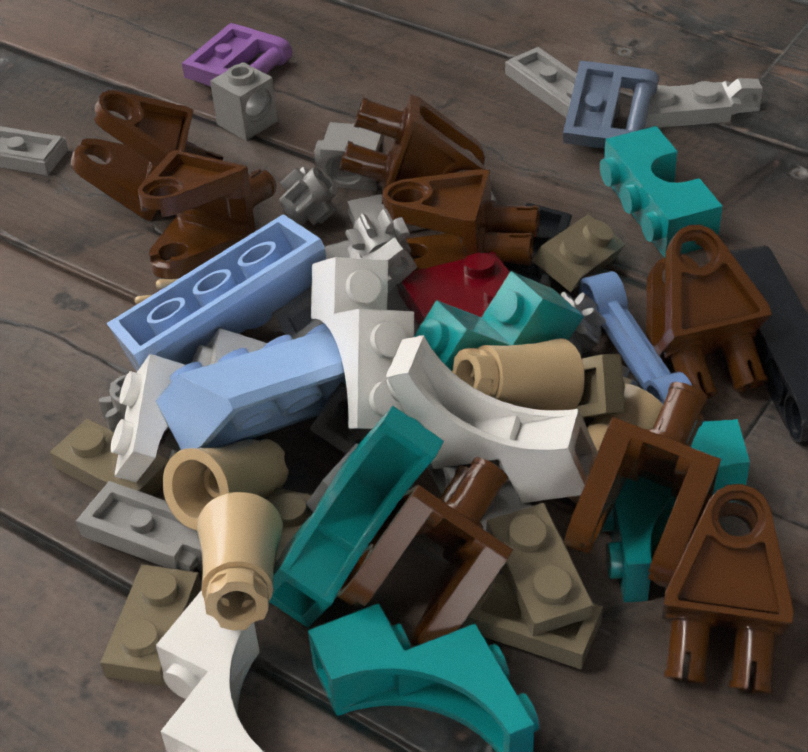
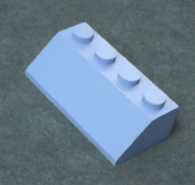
(227, 292)
(252, 390)

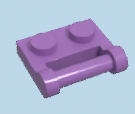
(232, 47)

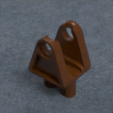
(147, 137)
(422, 144)
(211, 206)
(466, 214)
(705, 312)
(657, 455)
(456, 527)
(732, 586)

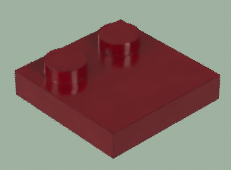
(463, 284)

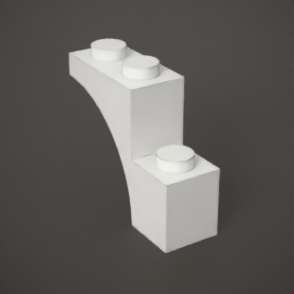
(353, 304)
(144, 424)
(539, 450)
(208, 671)

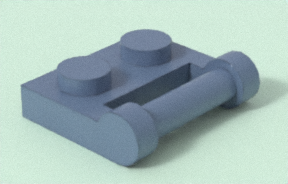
(596, 102)

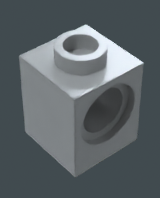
(244, 101)
(331, 149)

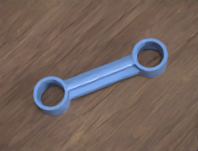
(627, 336)

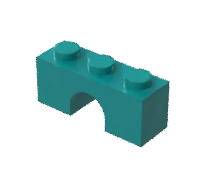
(642, 174)

